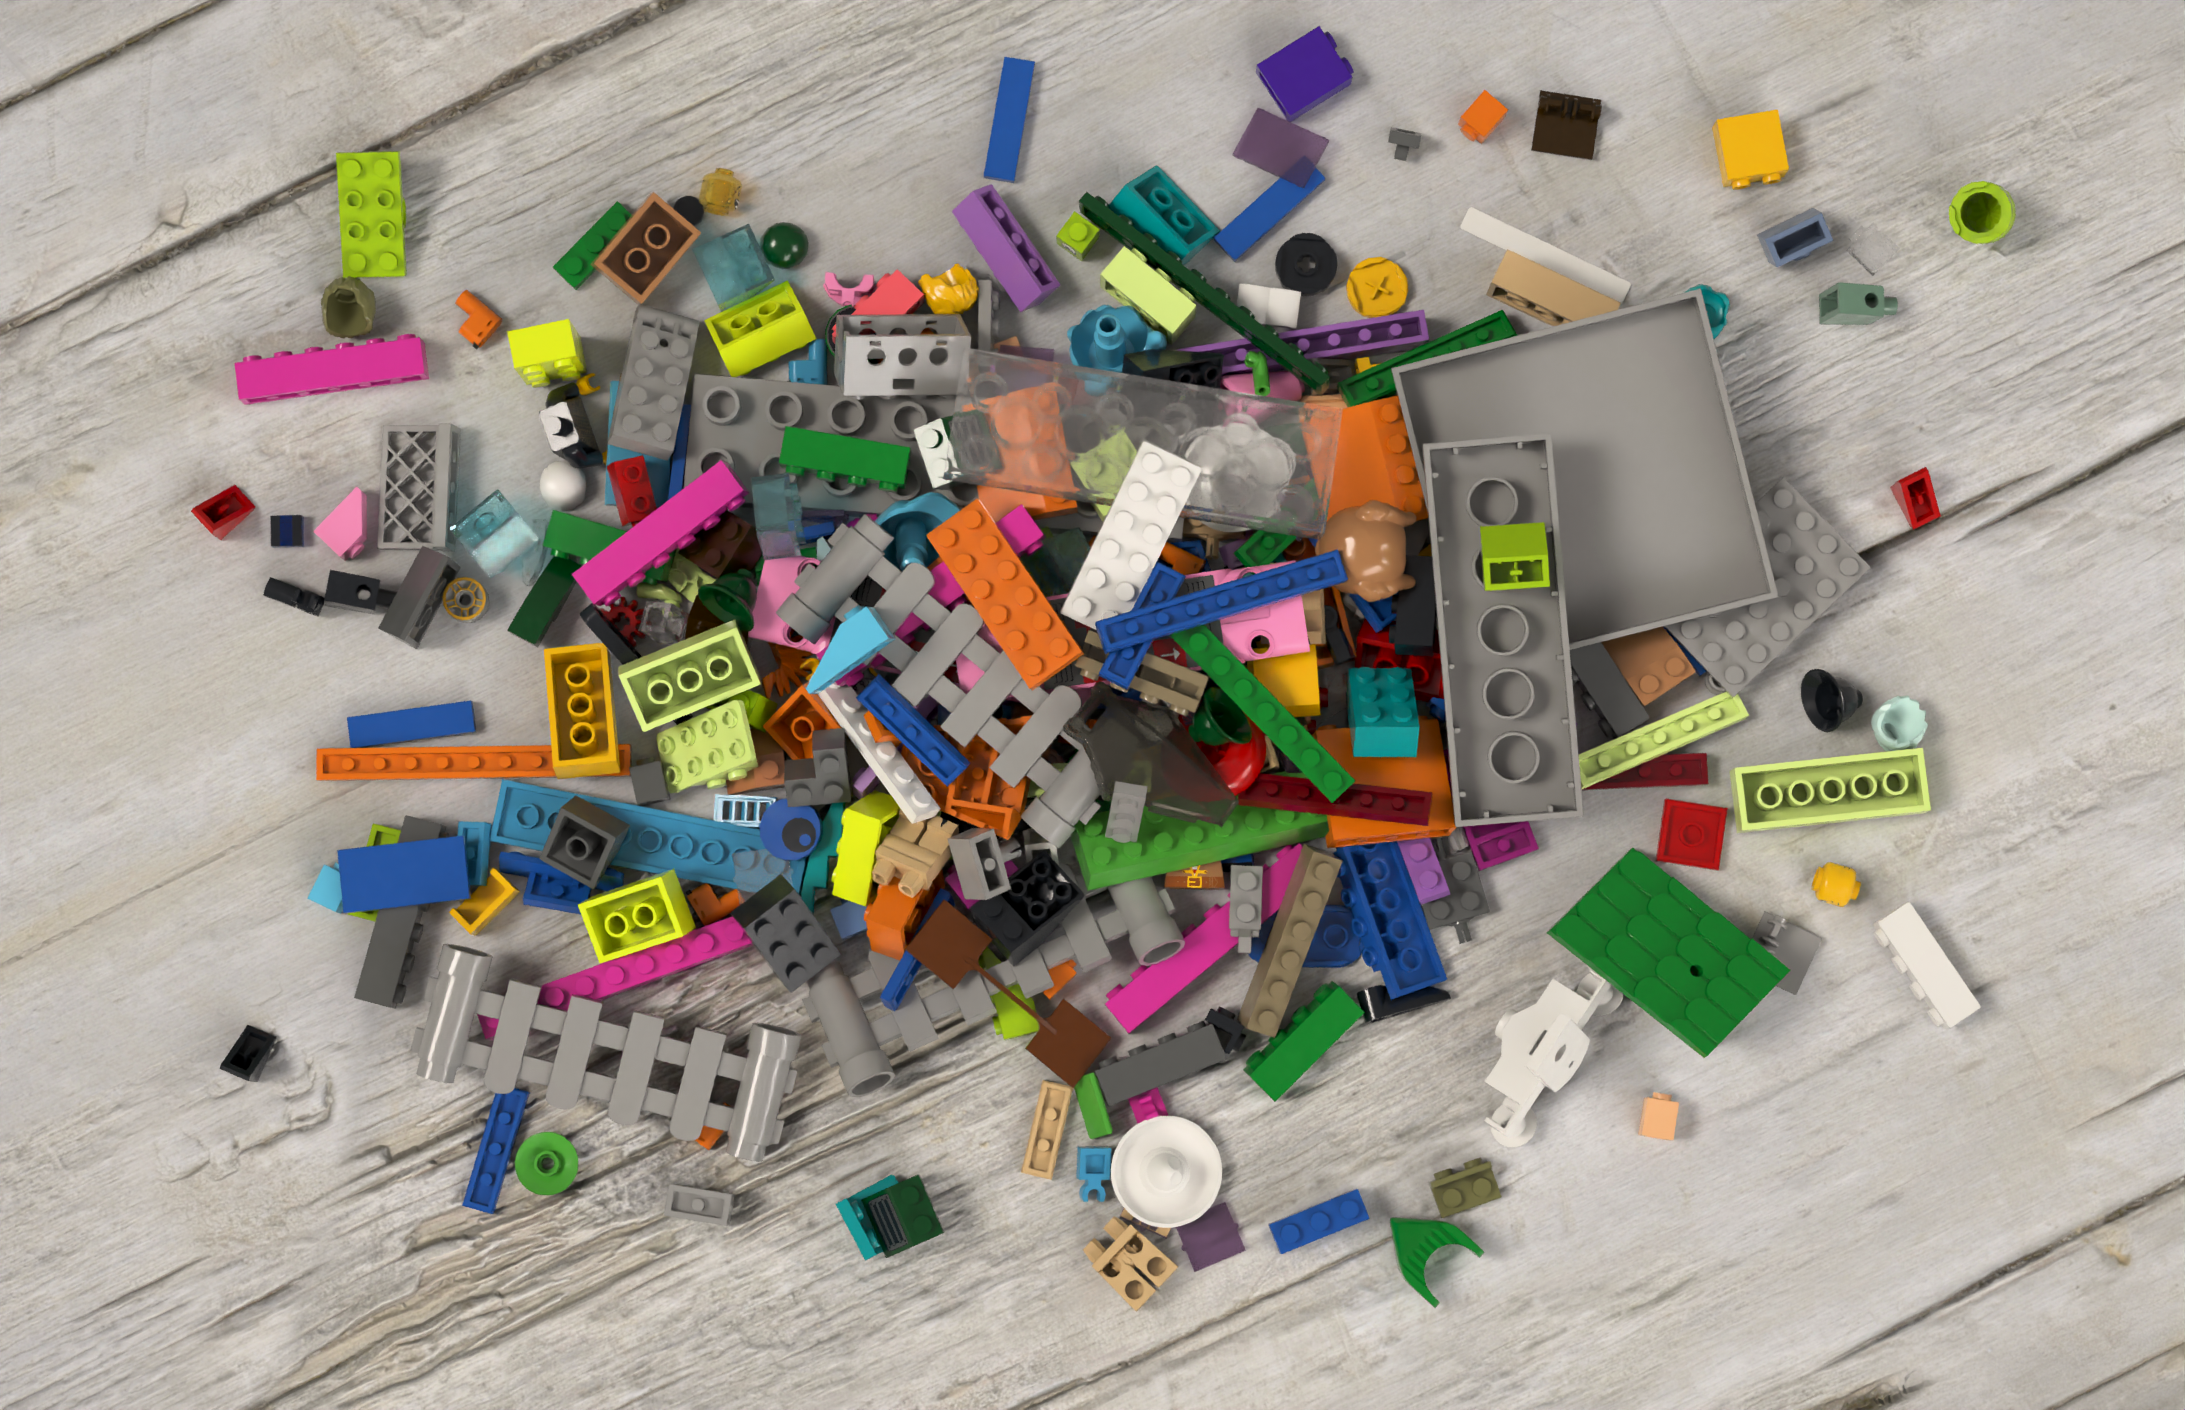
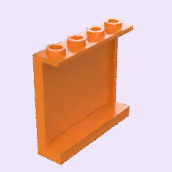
(1419, 773)

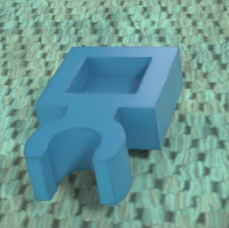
(1093, 1166)

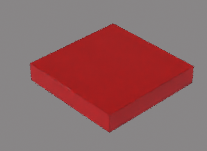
(1691, 834)

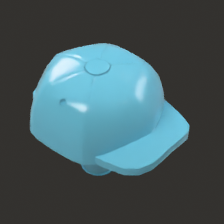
(910, 524)

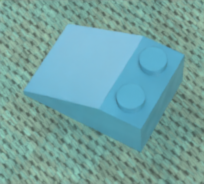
(852, 644)

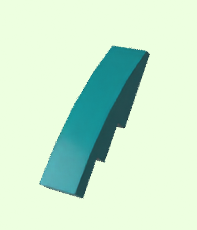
(818, 864)

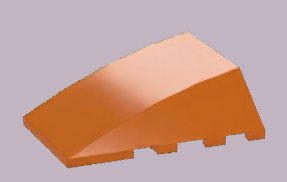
(978, 792)

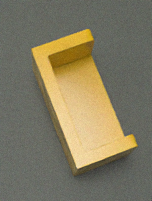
(485, 903)

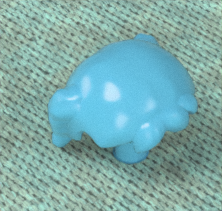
(1108, 335)

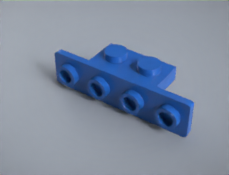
(551, 887)

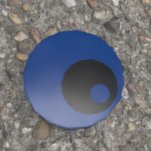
(790, 831)

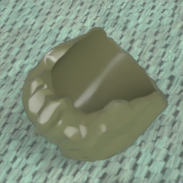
(348, 308)

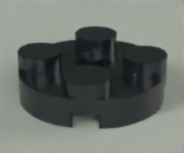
(1318, 251)

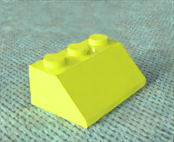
(760, 329)

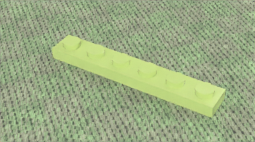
(1660, 738)

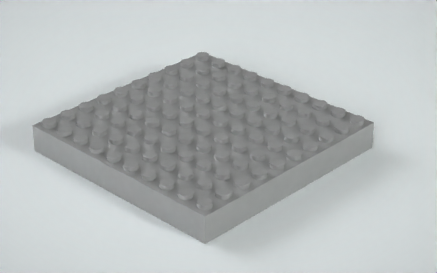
(1642, 454)

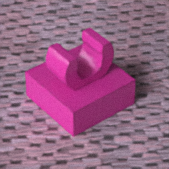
(1148, 1105)

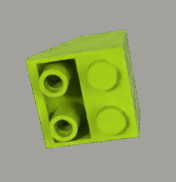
(1514, 556)

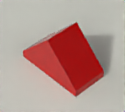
(1916, 498)
(223, 511)

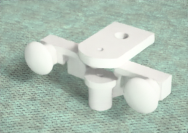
(1542, 1050)

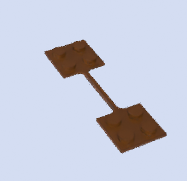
(952, 947)

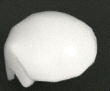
(562, 486)

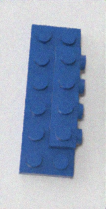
(1388, 917)

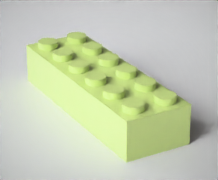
(1830, 790)

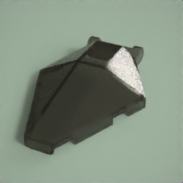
(1152, 749)

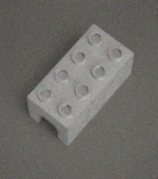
(911, 362)

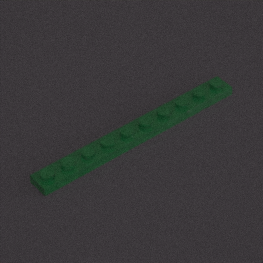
(1214, 300)

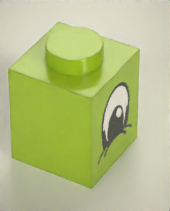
(1078, 236)

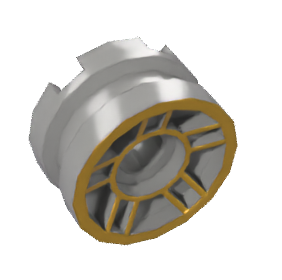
(454, 594)

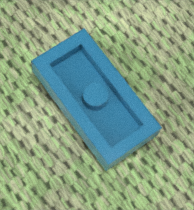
(477, 849)

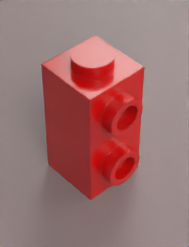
(631, 490)

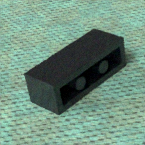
(1415, 611)

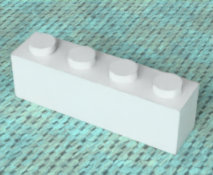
(1926, 966)

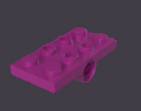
(1497, 842)

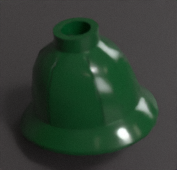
(732, 598)
(1219, 720)

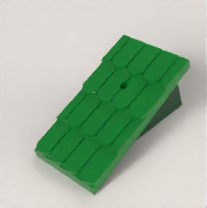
(1668, 952)

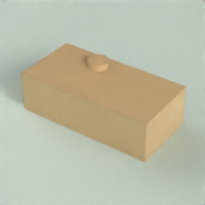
(1545, 292)

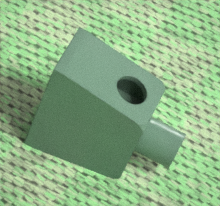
(1854, 304)

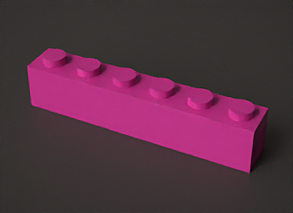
(331, 370)
(660, 534)

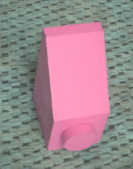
(346, 526)

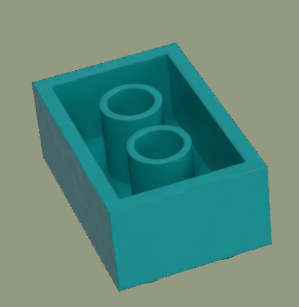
(1382, 712)

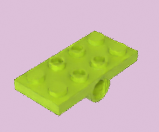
(371, 214)

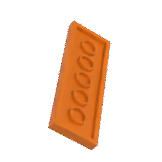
(1005, 594)

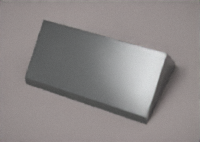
(419, 597)

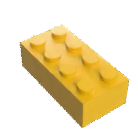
(581, 711)

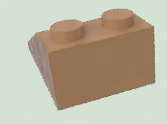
(1649, 662)

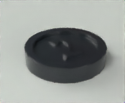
(690, 209)

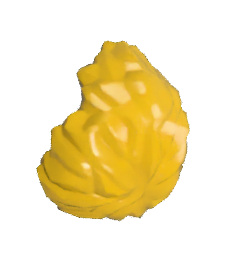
(951, 291)

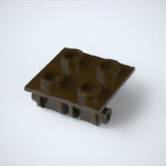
(1566, 125)

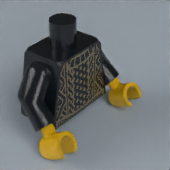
(569, 426)

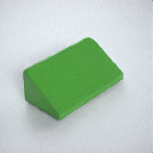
(1093, 1106)

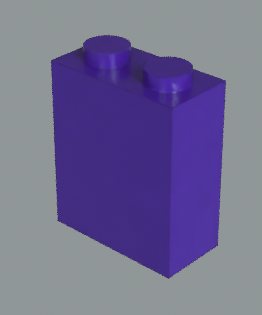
(1305, 73)

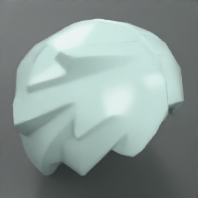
(1899, 724)

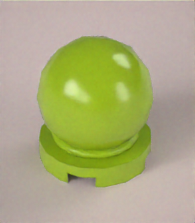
(1982, 212)

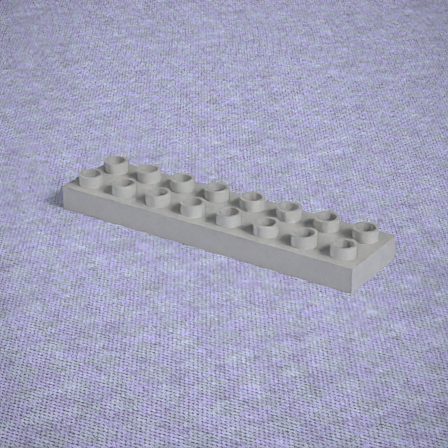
(746, 427)

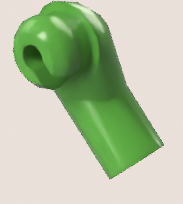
(1259, 367)

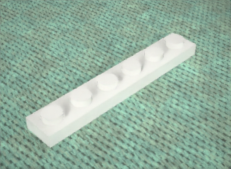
(881, 756)

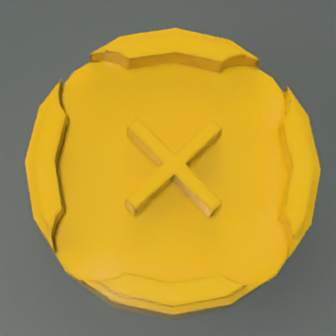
(1377, 287)

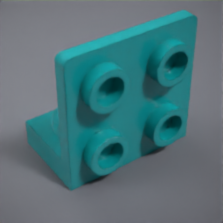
(857, 1220)

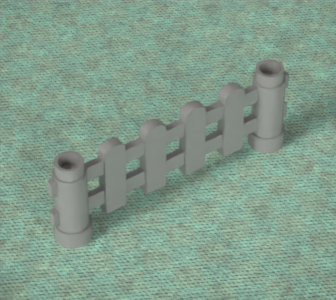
(827, 594)
(459, 996)
(856, 1042)

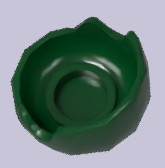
(784, 245)

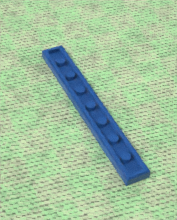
(1221, 601)

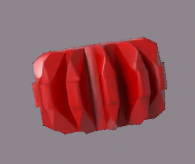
(630, 614)

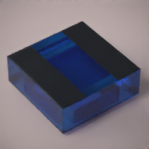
(287, 531)

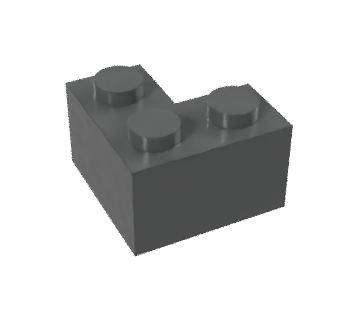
(823, 777)

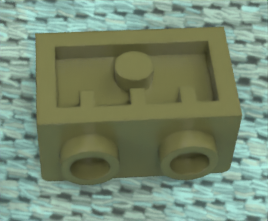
(1464, 1188)

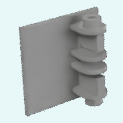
(1789, 945)

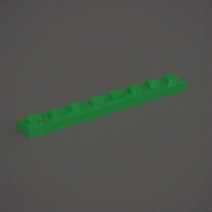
(1265, 710)

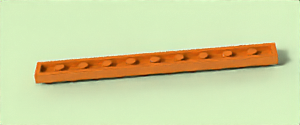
(445, 763)

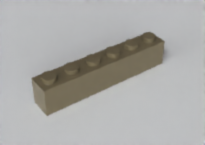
(1289, 940)

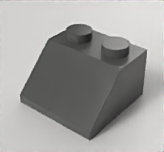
(584, 841)

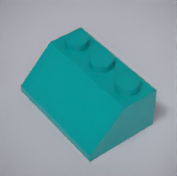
(1165, 213)

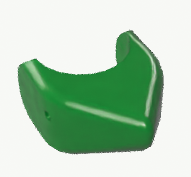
(1415, 1242)

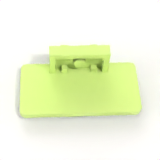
(708, 749)

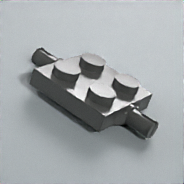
(1465, 896)

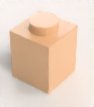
(1658, 1117)

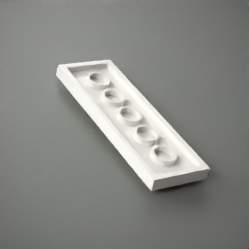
(1131, 535)

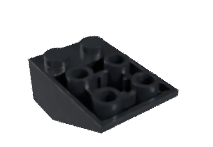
(1176, 366)
(1028, 911)

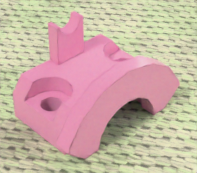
(848, 296)

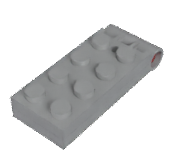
(653, 382)

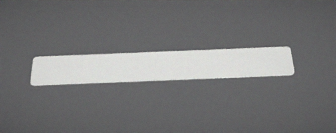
(1545, 254)

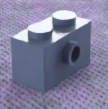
(1795, 237)

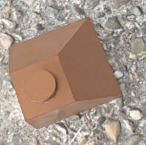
(770, 767)

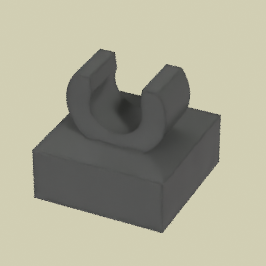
(1404, 140)

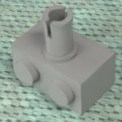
(981, 862)

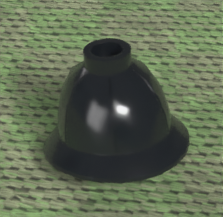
(1828, 699)

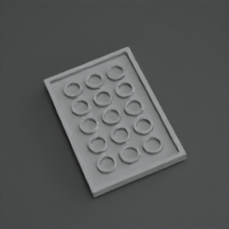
(1809, 572)

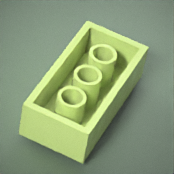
(689, 675)

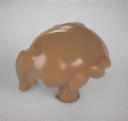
(1370, 548)

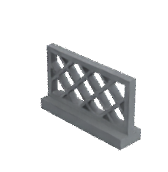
(443, 494)

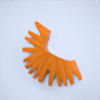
(789, 665)

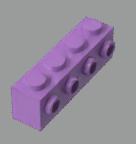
(1006, 248)

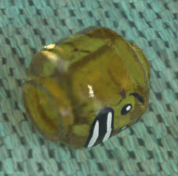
(720, 192)

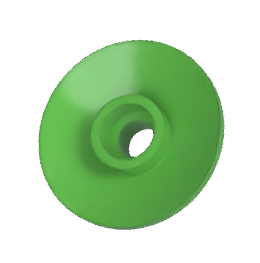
(530, 1163)

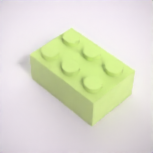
(1149, 292)

